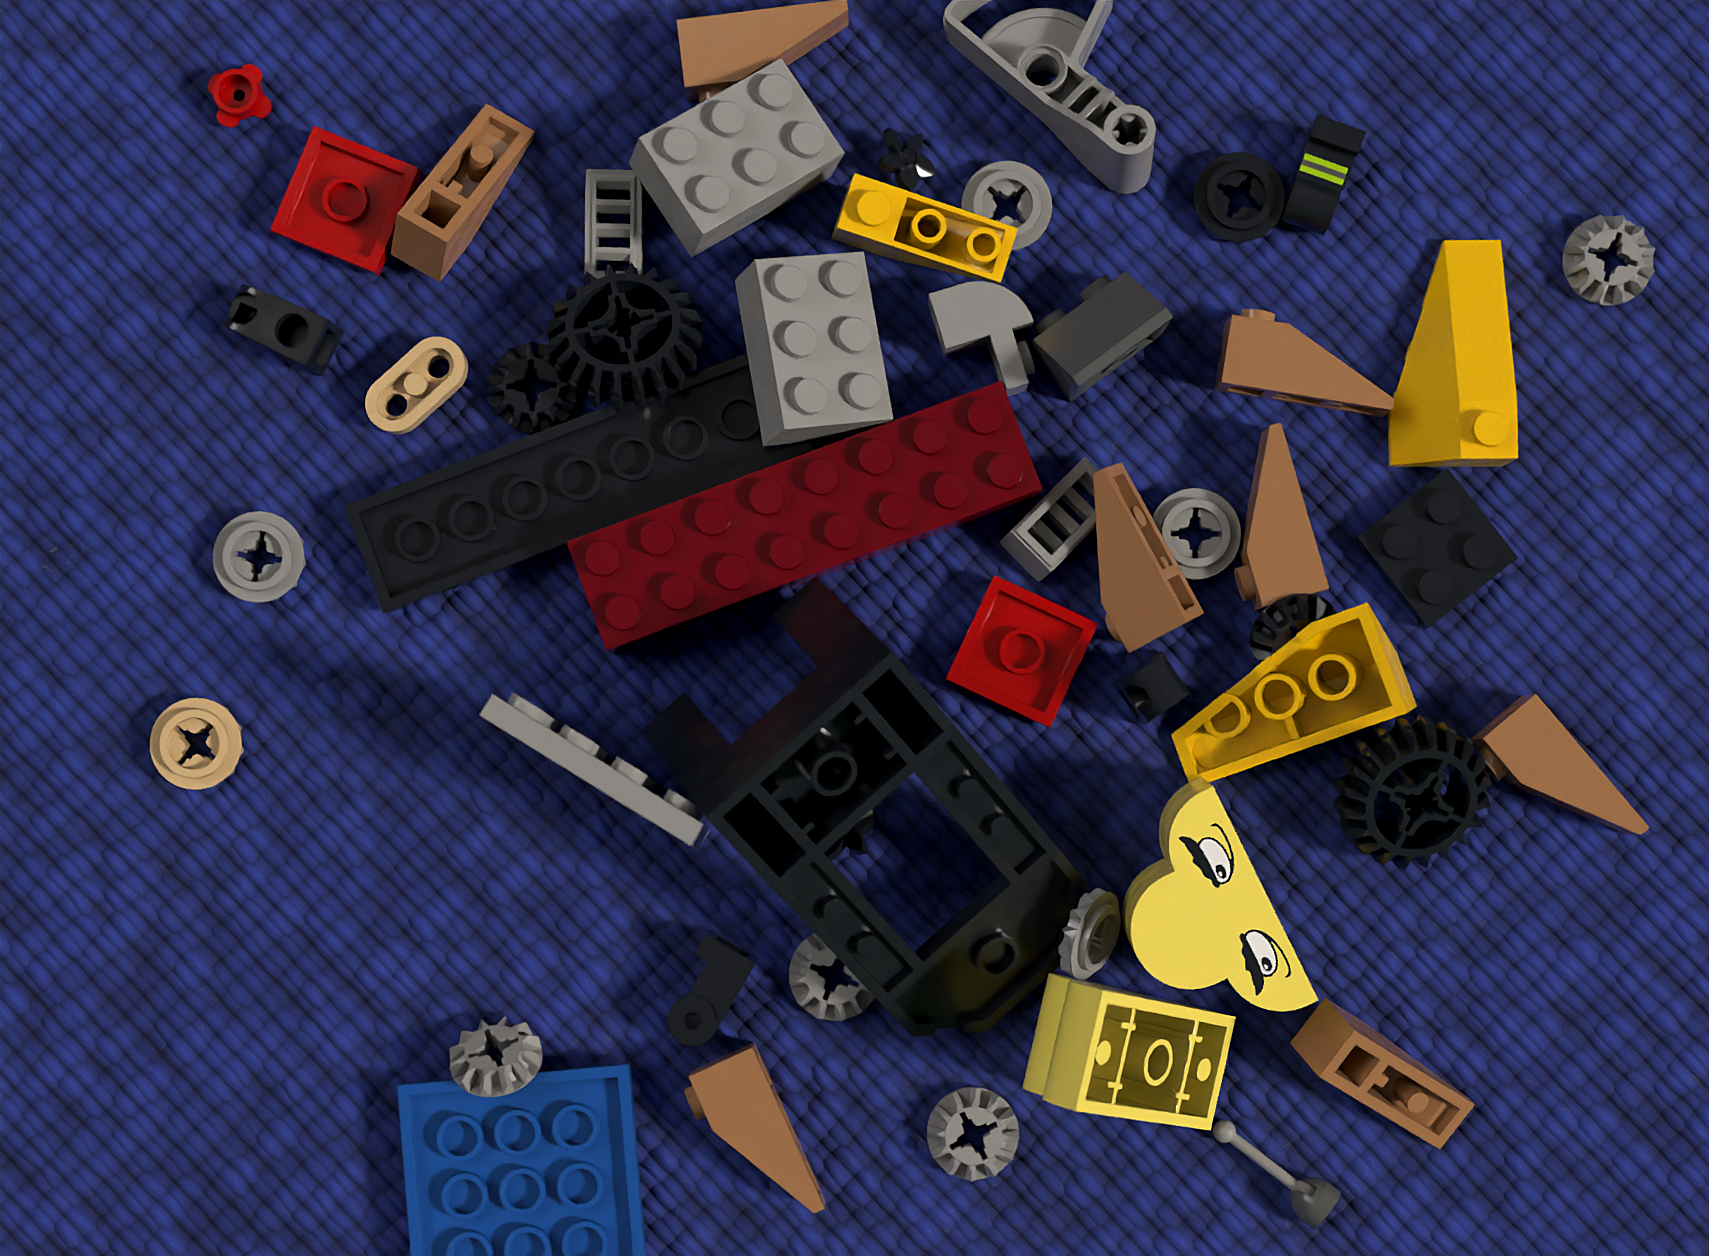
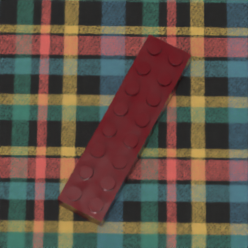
(804, 517)

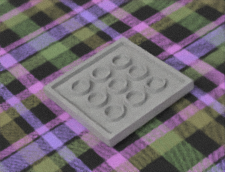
(586, 761)

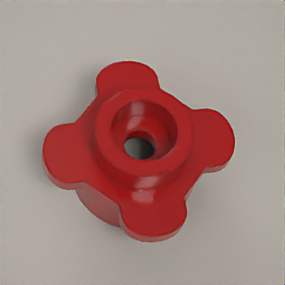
(225, 86)

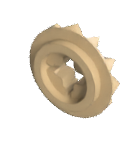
(169, 744)

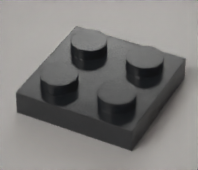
(1436, 548)

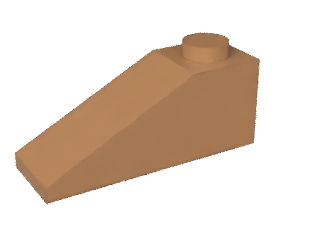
(735, 45)
(459, 193)
(1286, 366)
(1277, 538)
(1137, 571)
(1542, 758)
(1380, 1074)
(750, 1117)

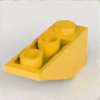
(922, 231)

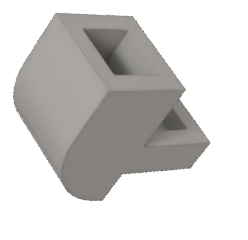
(983, 315)

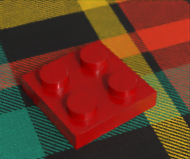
(345, 200)
(1021, 651)

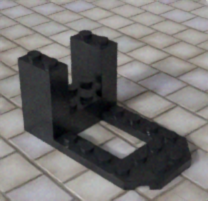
(826, 764)

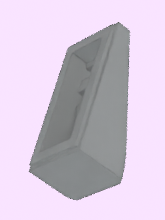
(594, 206)
(1028, 550)

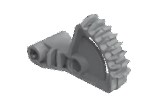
(1093, 123)

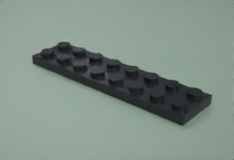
(561, 486)

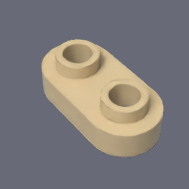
(414, 382)

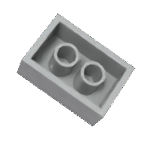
(735, 157)
(813, 347)

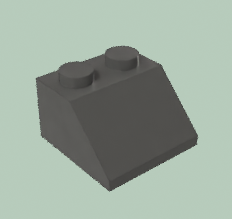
(1099, 333)

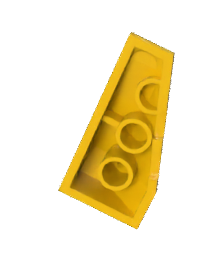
(1458, 371)
(1310, 691)

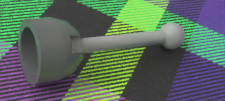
(1310, 1197)

